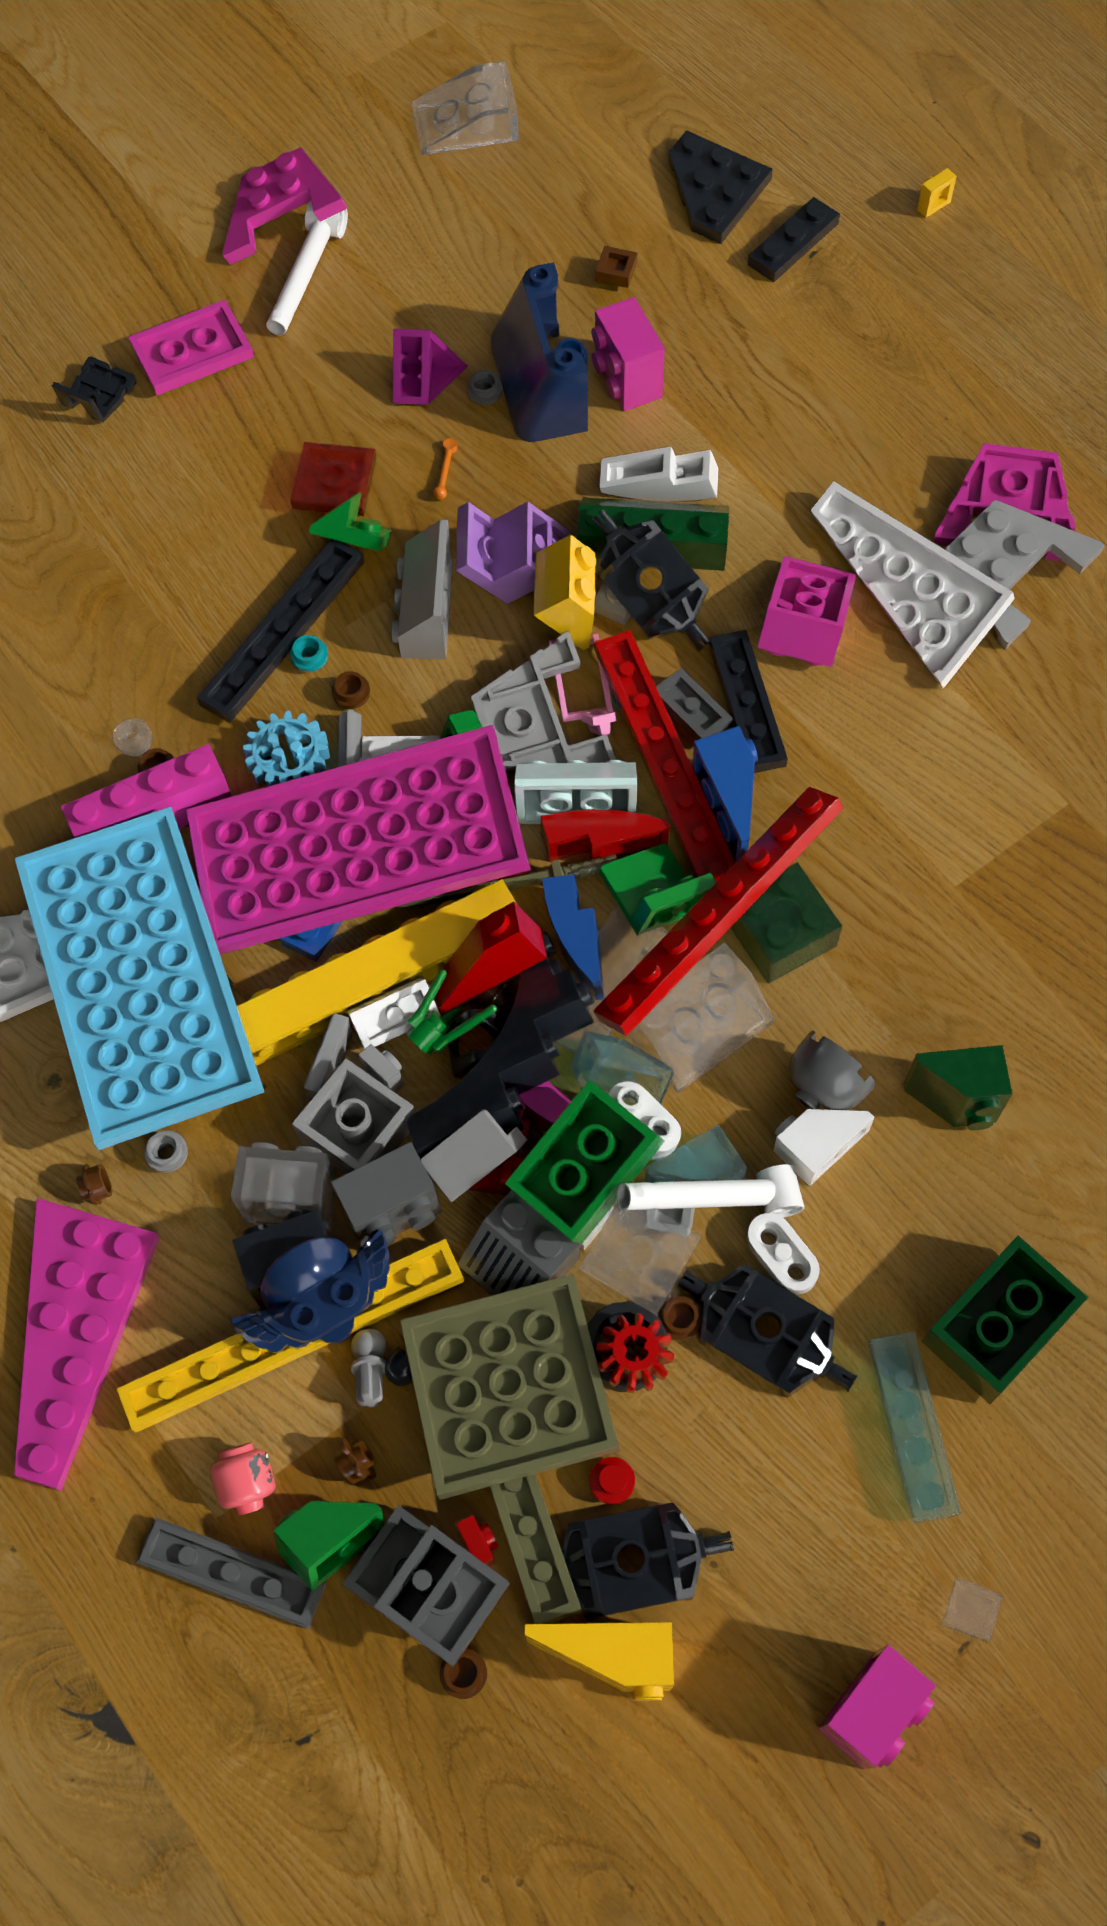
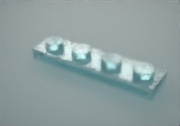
(914, 1428)

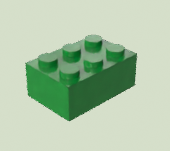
(583, 1161)

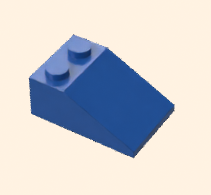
(726, 775)

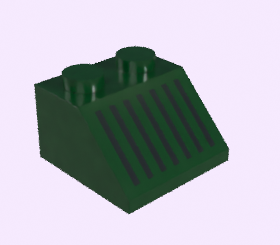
(962, 1085)

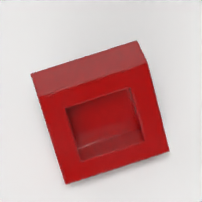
(478, 1539)

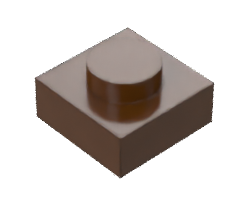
(616, 266)

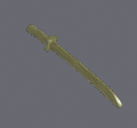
(579, 869)

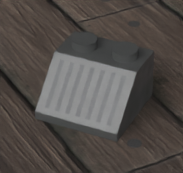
(517, 1249)

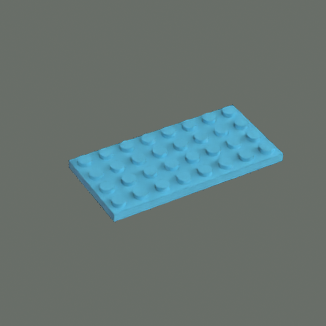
(137, 978)

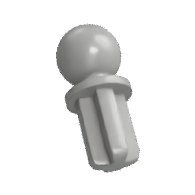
(368, 1349)

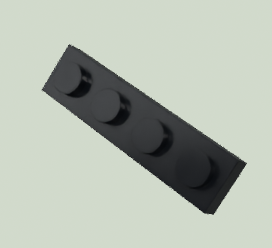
(748, 697)

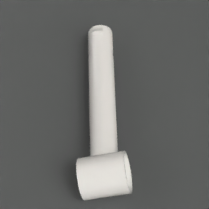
(304, 266)
(774, 1188)

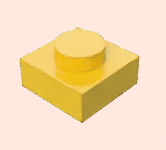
(936, 192)

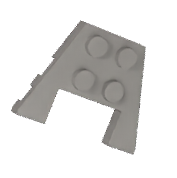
(1008, 544)
(526, 717)

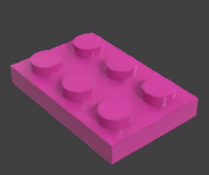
(191, 347)

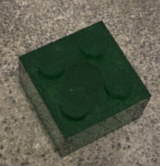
(787, 925)

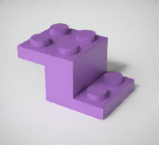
(503, 550)

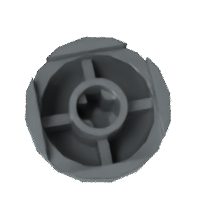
(827, 1075)

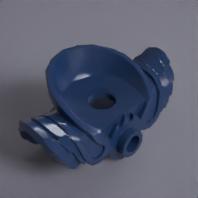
(315, 1293)

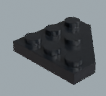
(715, 184)

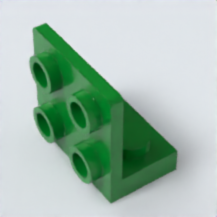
(653, 888)

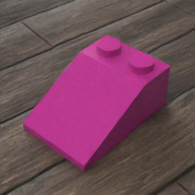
(807, 611)

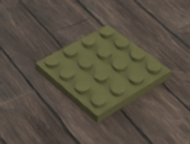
(508, 1387)

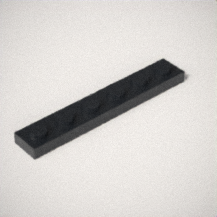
(279, 630)

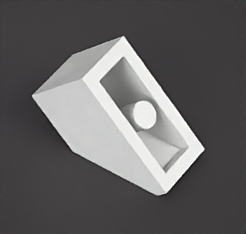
(819, 1139)

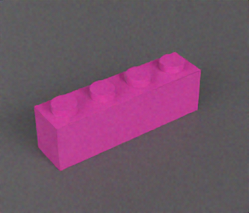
(177, 784)

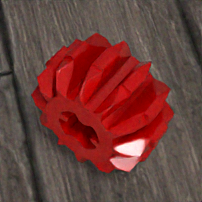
(633, 1335)

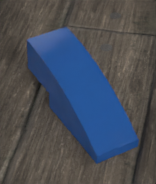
(575, 931)

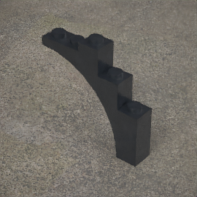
(521, 1057)

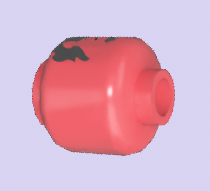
(242, 1478)

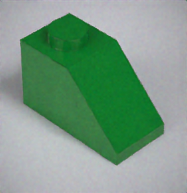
(326, 1537)

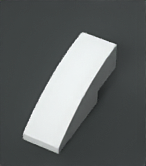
(660, 475)

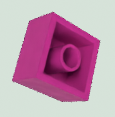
(628, 354)
(878, 1708)

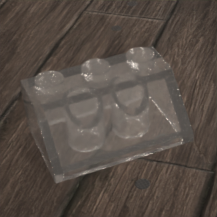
(704, 1017)

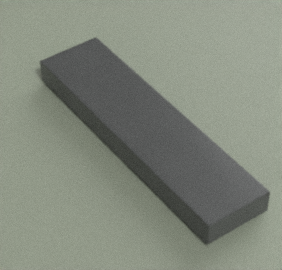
(230, 1573)

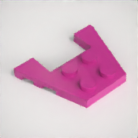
(273, 191)
(1013, 476)

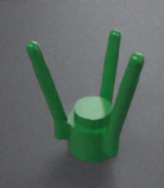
(430, 1030)

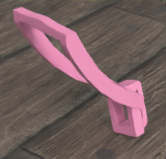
(596, 719)

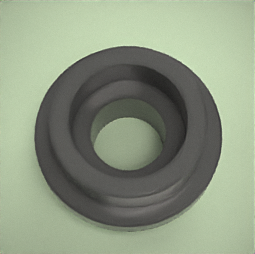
(484, 387)

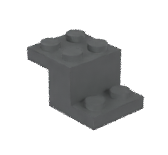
(426, 1585)

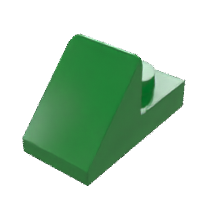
(343, 526)

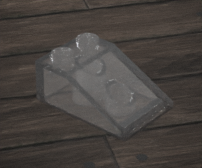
(468, 111)

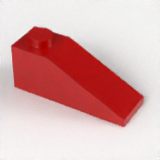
(491, 954)

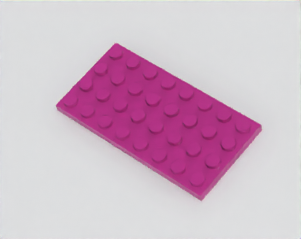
(356, 839)

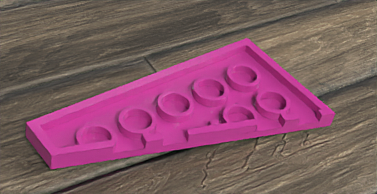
(78, 1307)

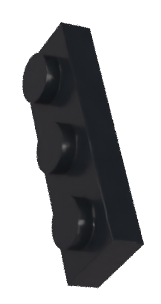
(793, 239)

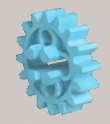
(297, 733)

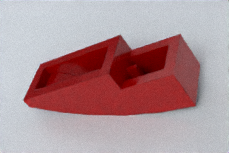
(601, 833)

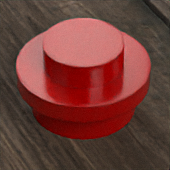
(612, 1480)

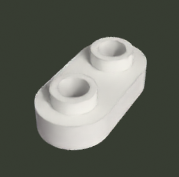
(650, 1113)
(785, 1253)

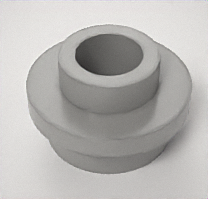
(161, 1141)

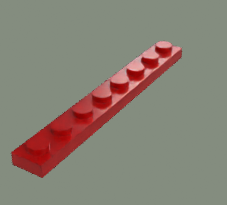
(664, 756)
(717, 911)

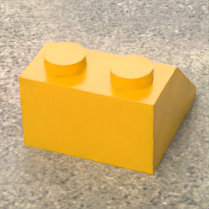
(566, 589)

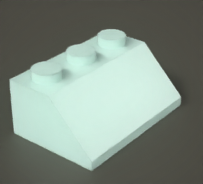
(573, 786)

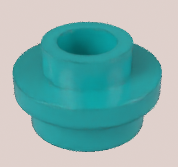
(309, 645)

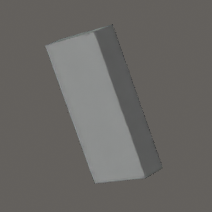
(329, 1054)

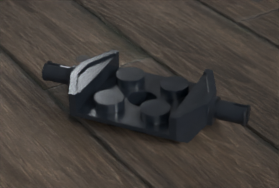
(659, 610)
(787, 1360)
(670, 1559)

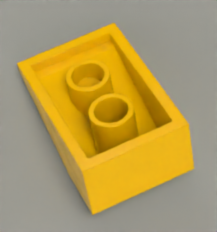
(620, 1654)

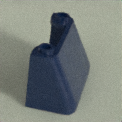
(541, 385)

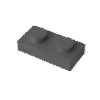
(692, 706)

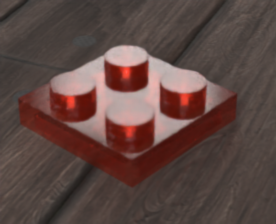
(332, 476)

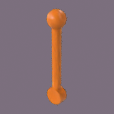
(449, 448)

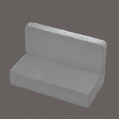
(471, 1154)

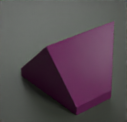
(422, 366)

